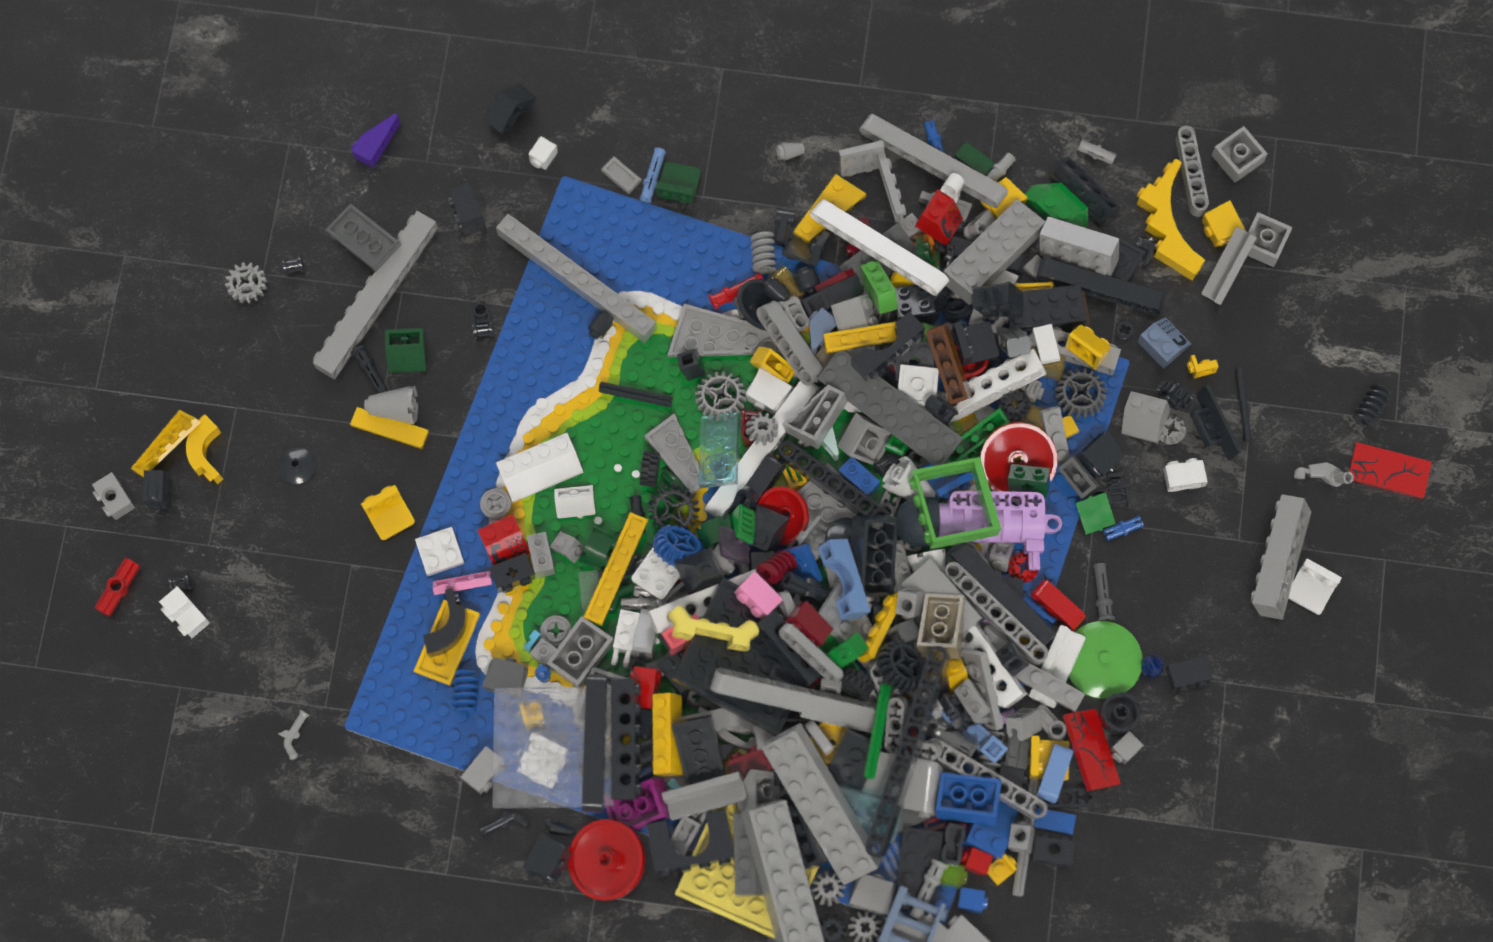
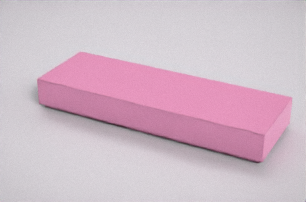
(462, 582)

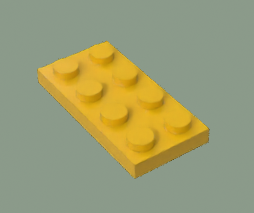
(443, 667)

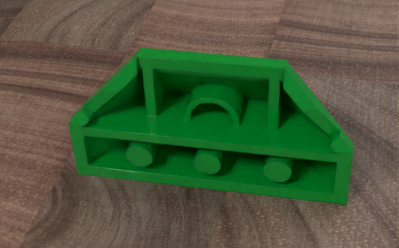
(1057, 202)
(976, 435)

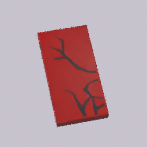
(1390, 470)
(1091, 749)

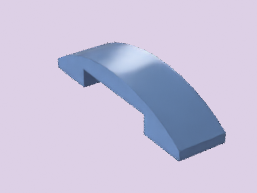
(988, 744)

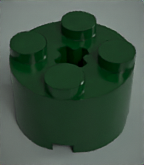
(710, 530)
(597, 548)

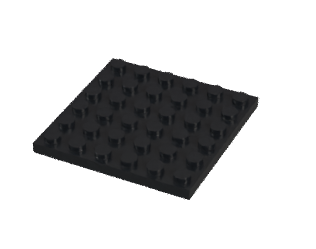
(709, 653)

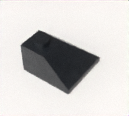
(768, 528)
(699, 571)

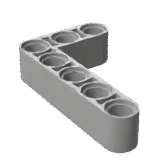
(726, 721)

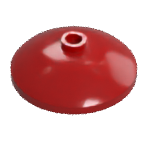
(785, 500)

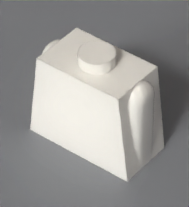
(768, 392)

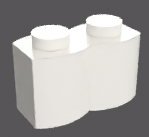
(1185, 475)

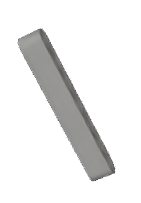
(1005, 615)
(978, 769)

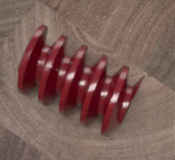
(776, 566)

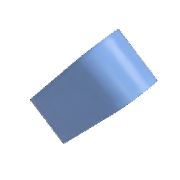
(1055, 773)

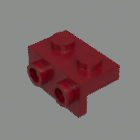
(753, 760)

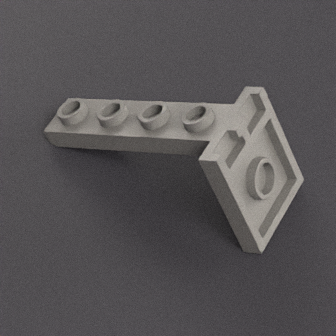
(871, 157)

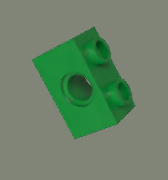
(847, 650)

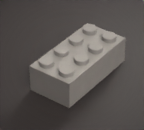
(1079, 246)

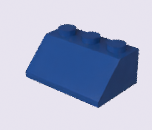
(968, 799)

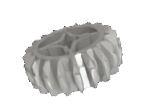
(707, 388)

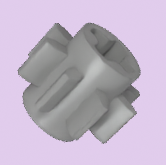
(1033, 390)

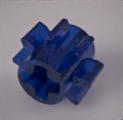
(1152, 666)

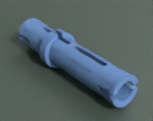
(658, 156)

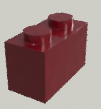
(809, 623)

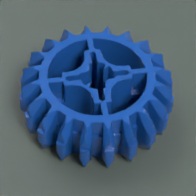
(675, 543)

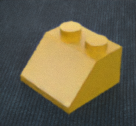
(1088, 346)

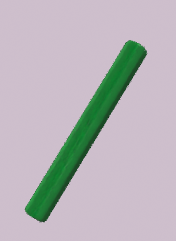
(877, 731)

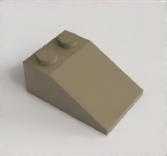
(942, 624)

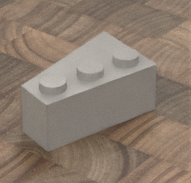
(817, 417)

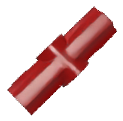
(111, 598)

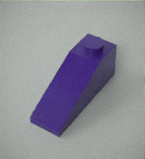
(373, 143)

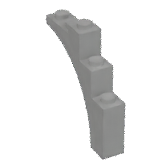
(959, 931)

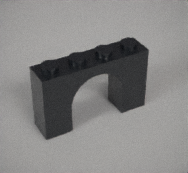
(717, 851)

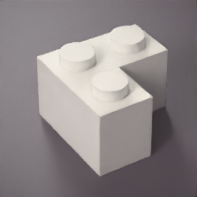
(180, 608)

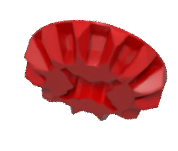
(1014, 569)

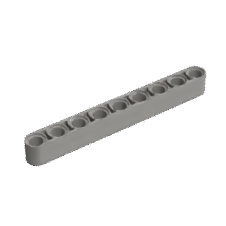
(933, 160)
(793, 697)

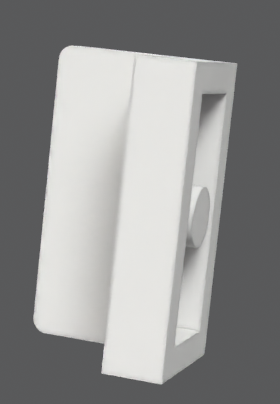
(574, 501)

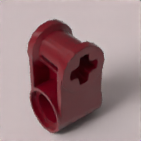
(745, 417)

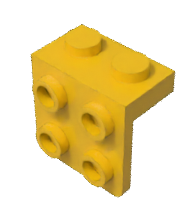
(388, 512)

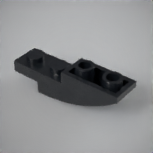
(834, 294)

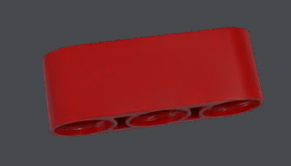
(1058, 605)

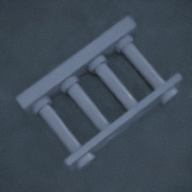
(896, 917)

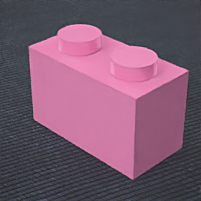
(758, 596)

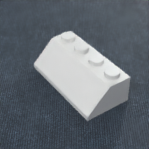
(539, 467)

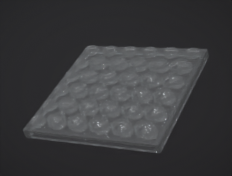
(542, 747)

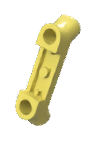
(686, 628)

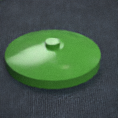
(1107, 660)

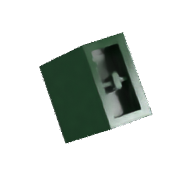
(405, 350)

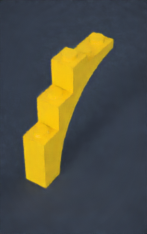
(1171, 247)

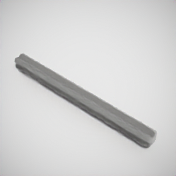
(1022, 860)

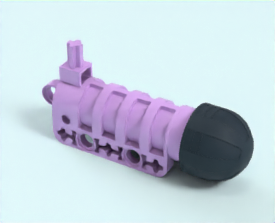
(1018, 523)

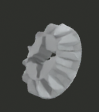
(1174, 437)
(494, 495)
(550, 624)

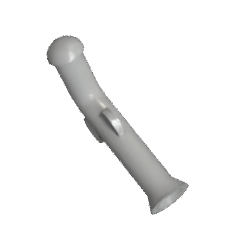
(293, 734)

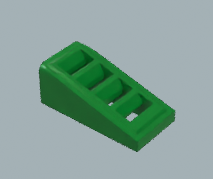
(744, 523)

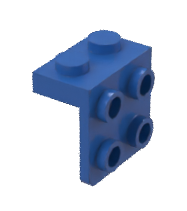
(947, 485)

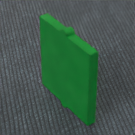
(1095, 513)

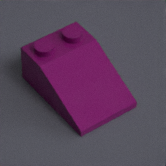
(646, 810)

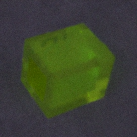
(953, 876)

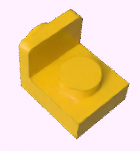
(1203, 368)
(1002, 869)

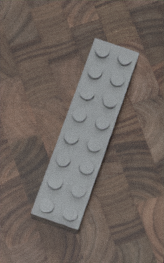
(821, 803)
(782, 873)

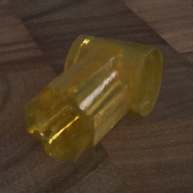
(786, 279)

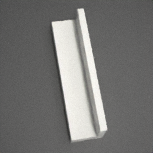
(1060, 660)

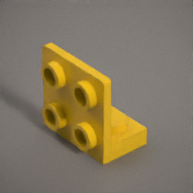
(1039, 756)

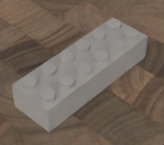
(994, 250)
(1281, 556)

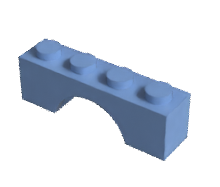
(838, 556)

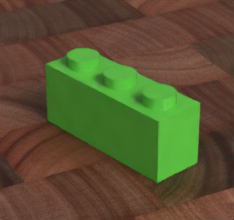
(879, 287)

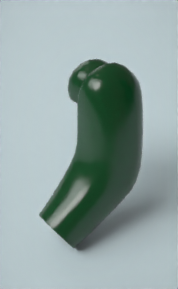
(671, 479)
(623, 591)

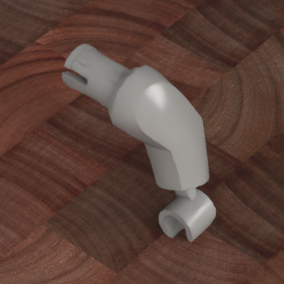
(1327, 472)

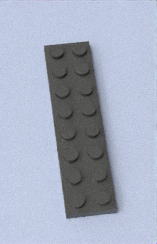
(892, 410)

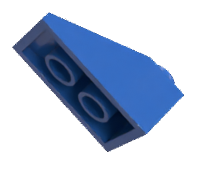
(992, 838)

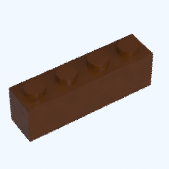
(948, 363)

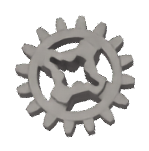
(245, 290)

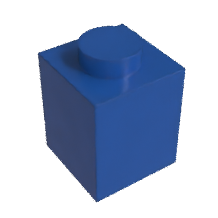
(972, 900)

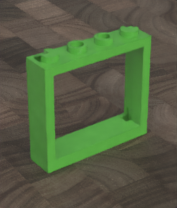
(986, 500)

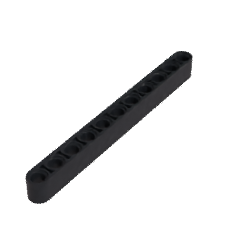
(910, 761)

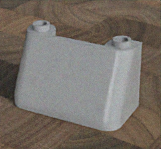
(923, 787)

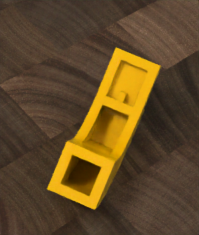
(197, 445)

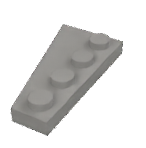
(675, 452)

